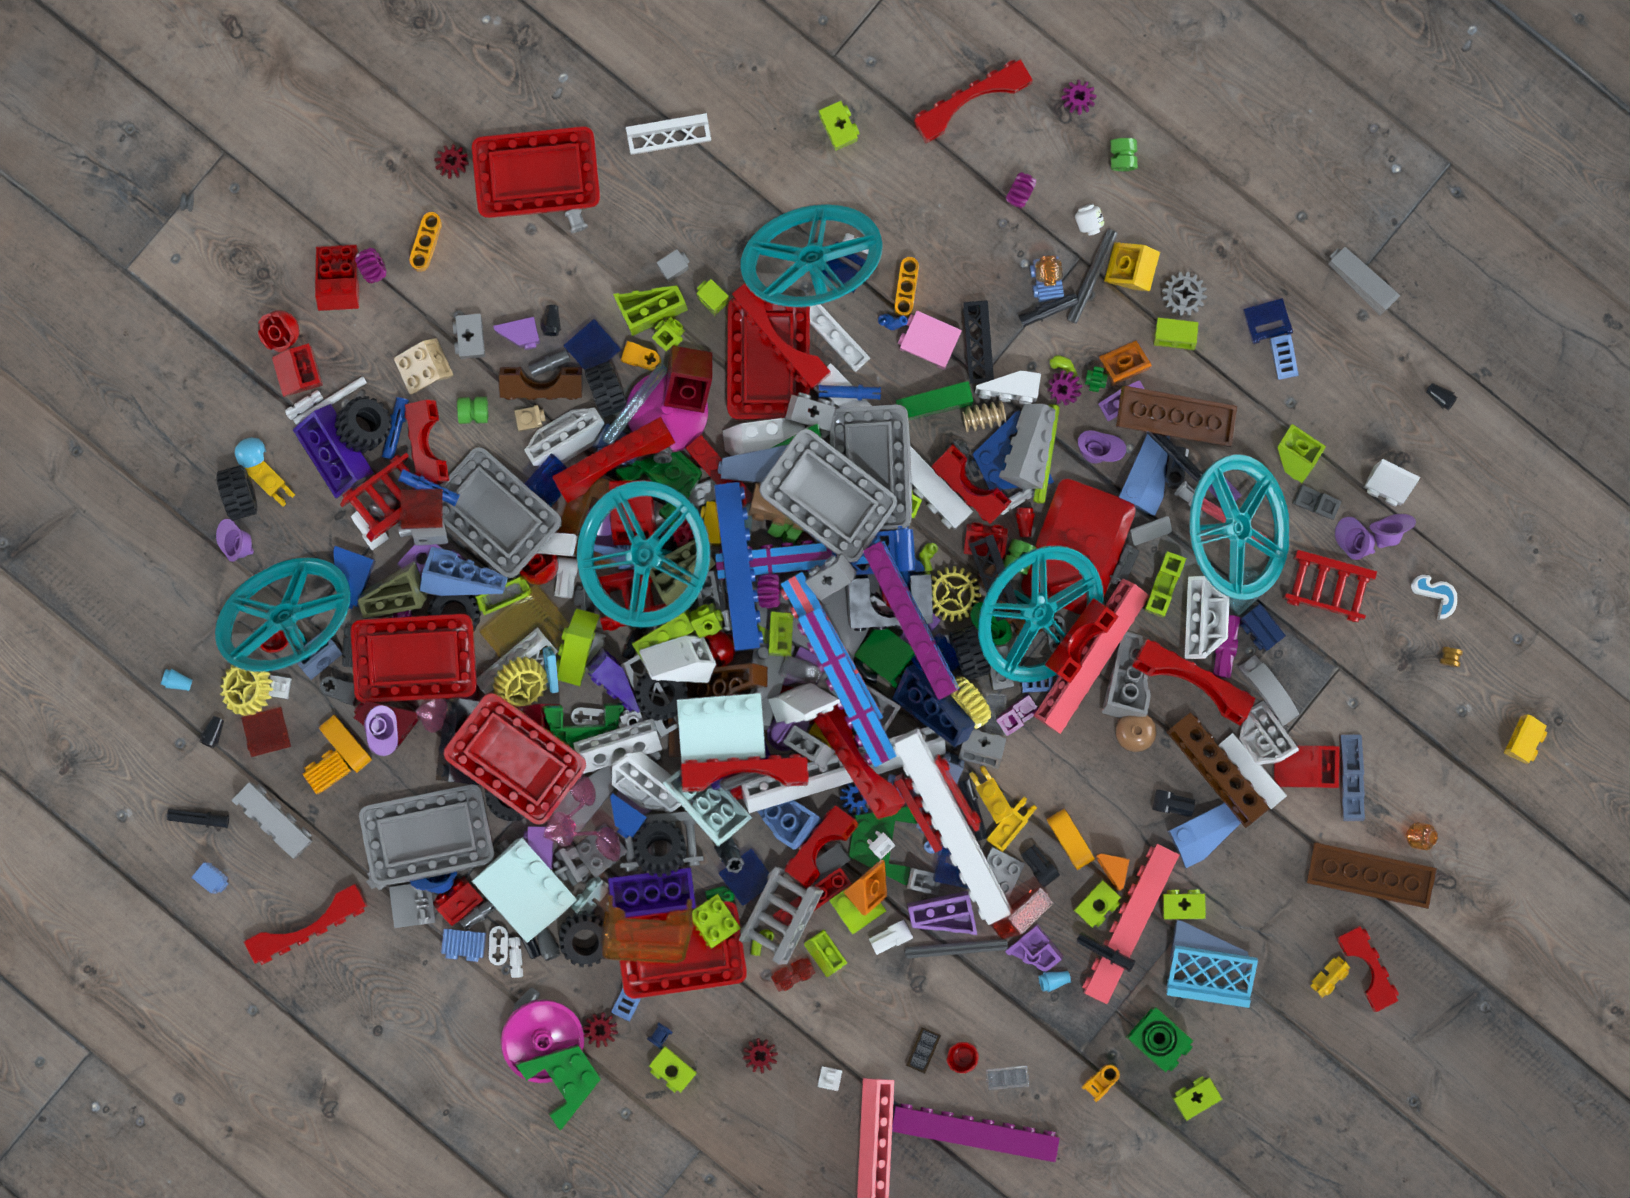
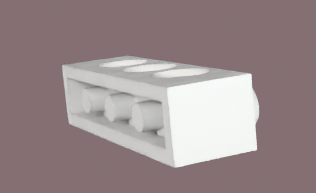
(611, 746)

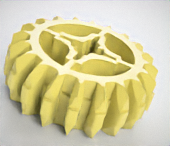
(968, 584)
(520, 681)
(250, 691)
(972, 702)

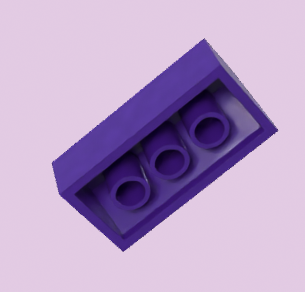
(336, 463)
(652, 894)

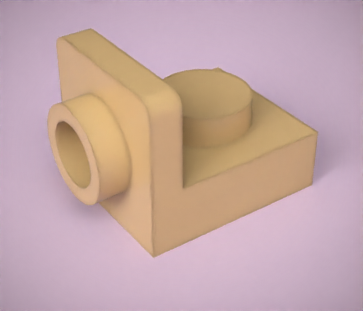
(529, 418)

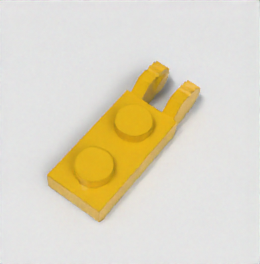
(269, 481)
(992, 796)
(1010, 827)

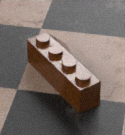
(729, 680)

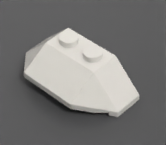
(759, 435)
(565, 436)
(1205, 618)
(1265, 736)
(643, 782)

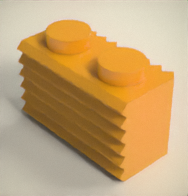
(327, 771)

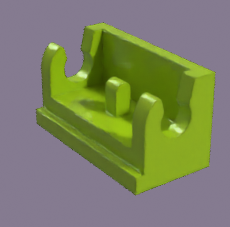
(1176, 333)
(780, 634)

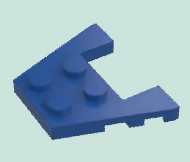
(992, 454)

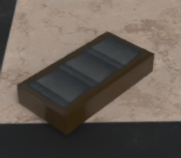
(923, 1050)

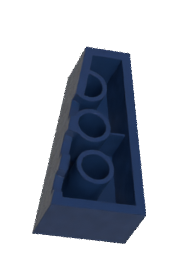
(940, 715)

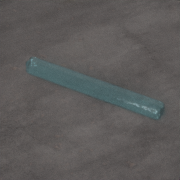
(634, 404)

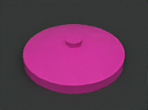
(683, 424)
(538, 1031)

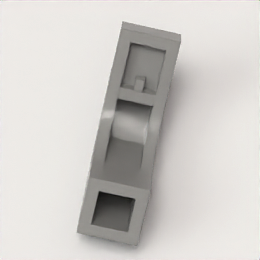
(1269, 689)

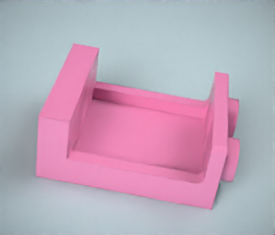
(929, 339)

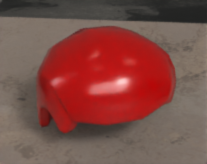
(275, 643)
(962, 1057)

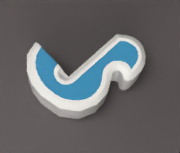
(1439, 590)

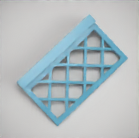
(1206, 991)

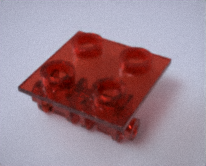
(421, 508)
(266, 732)

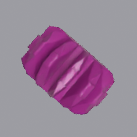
(1080, 90)
(1021, 190)
(370, 265)
(1069, 394)
(769, 591)

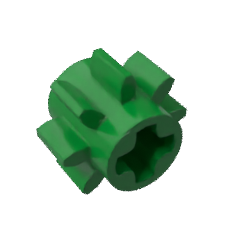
(1096, 379)

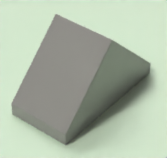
(922, 881)

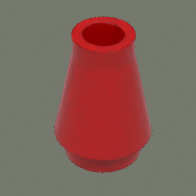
(1025, 520)

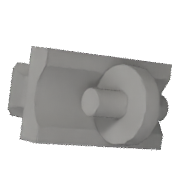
(566, 868)

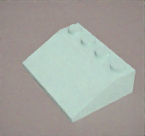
(721, 727)
(712, 809)
(524, 890)

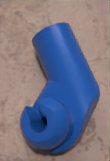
(892, 322)

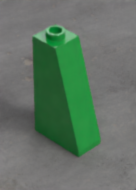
(937, 401)

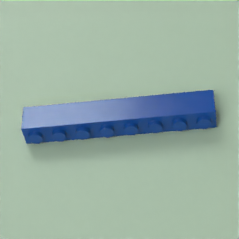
(737, 566)

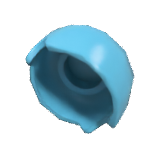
(250, 452)

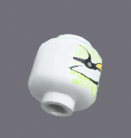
(1089, 219)

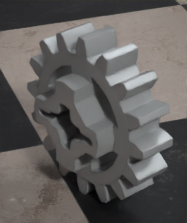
(1192, 295)

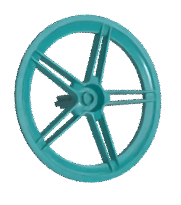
(811, 257)
(1239, 527)
(643, 554)
(1036, 612)
(282, 615)

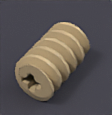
(984, 416)

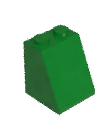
(886, 655)

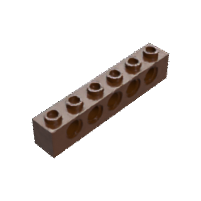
(1218, 781)

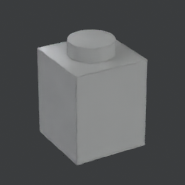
(673, 265)

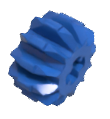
(855, 790)

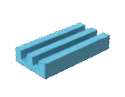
(551, 669)

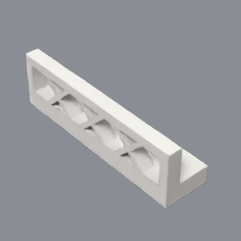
(668, 126)
(528, 647)
(633, 680)

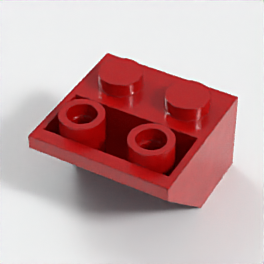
(297, 370)

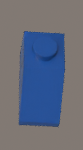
(626, 817)

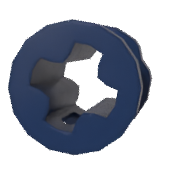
(659, 1035)

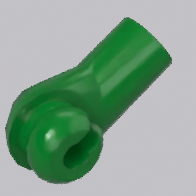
(723, 892)

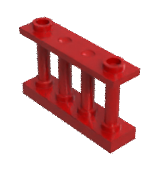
(391, 516)
(1344, 571)
(624, 581)
(924, 819)

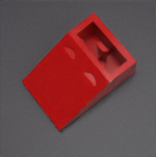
(336, 278)
(643, 510)
(1309, 768)

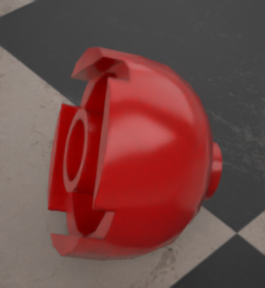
(278, 330)
(540, 569)
(721, 648)

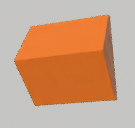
(1125, 362)
(1115, 869)
(869, 889)

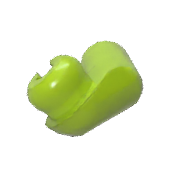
(1063, 363)
(926, 554)
(756, 947)

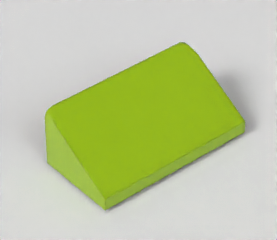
(825, 953)

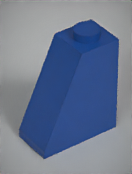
(356, 570)

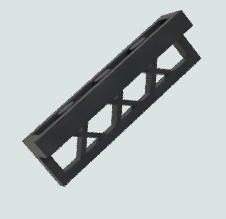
(986, 341)
(999, 567)

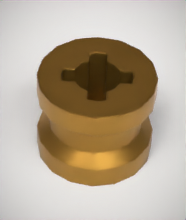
(1451, 657)

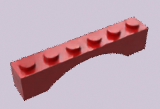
(1008, 80)
(809, 367)
(643, 441)
(1231, 701)
(788, 771)
(879, 794)
(344, 904)

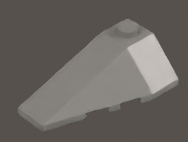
(1127, 686)

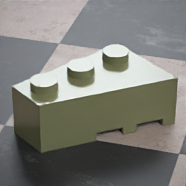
(669, 587)
(393, 593)

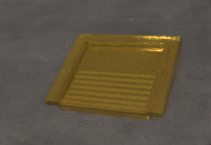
(524, 618)

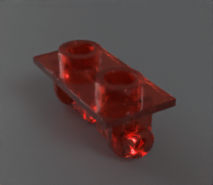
(801, 971)

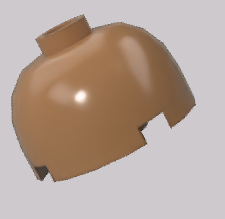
(1135, 733)

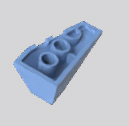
(1147, 478)
(450, 575)
(790, 822)
(1202, 834)

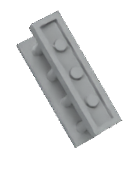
(688, 820)
(800, 915)

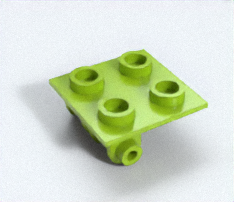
(714, 921)

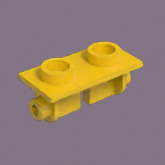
(1326, 983)

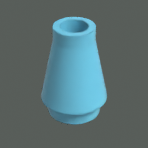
(175, 680)
(1053, 980)

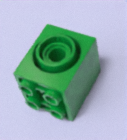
(1173, 1042)

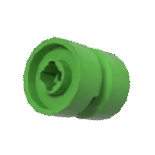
(1124, 154)
(472, 410)
(786, 532)
(1017, 549)

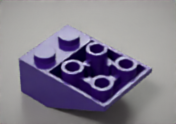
(607, 671)

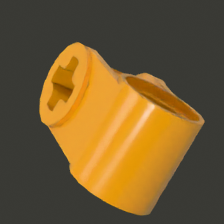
(637, 356)
(1100, 1082)

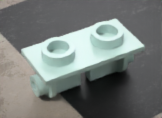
(596, 889)

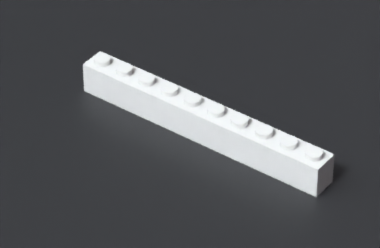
(925, 481)
(769, 792)
(952, 826)

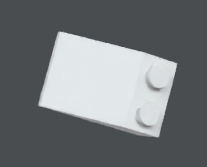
(1390, 482)

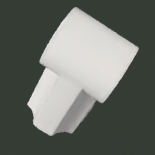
(363, 526)
(566, 577)
(894, 935)

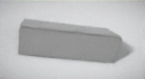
(1150, 531)

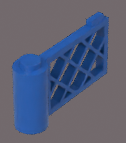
(901, 548)

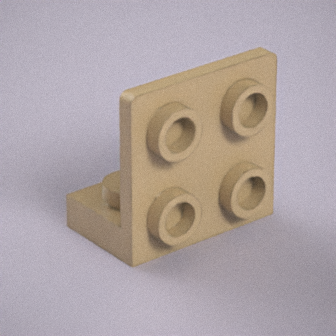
(423, 365)

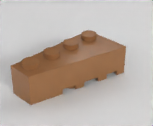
(761, 510)

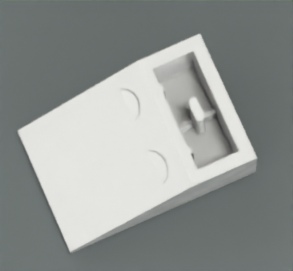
(1015, 386)
(680, 660)
(801, 703)

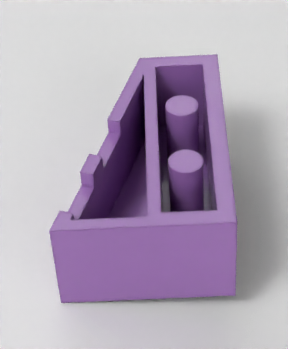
(944, 913)

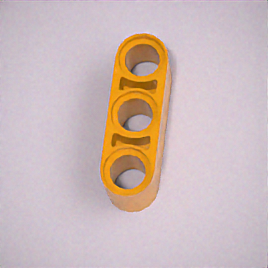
(425, 231)
(906, 277)
(345, 743)
(1070, 839)

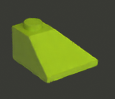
(1299, 453)
(851, 915)

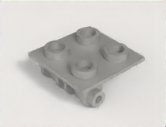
(592, 857)
(1005, 869)
(411, 906)

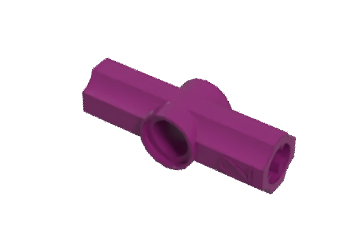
(1227, 650)

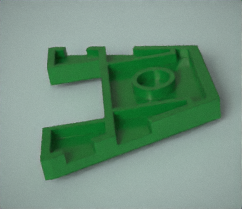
(678, 474)
(576, 733)
(866, 829)
(571, 1075)

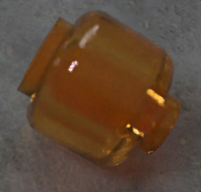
(1049, 270)
(1422, 836)

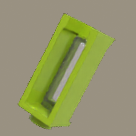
(514, 590)

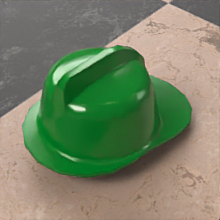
(1000, 630)

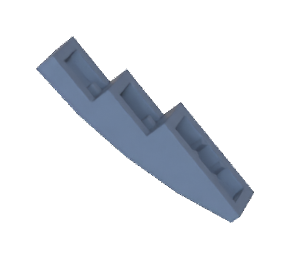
(1352, 778)

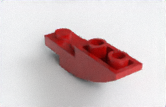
(831, 886)

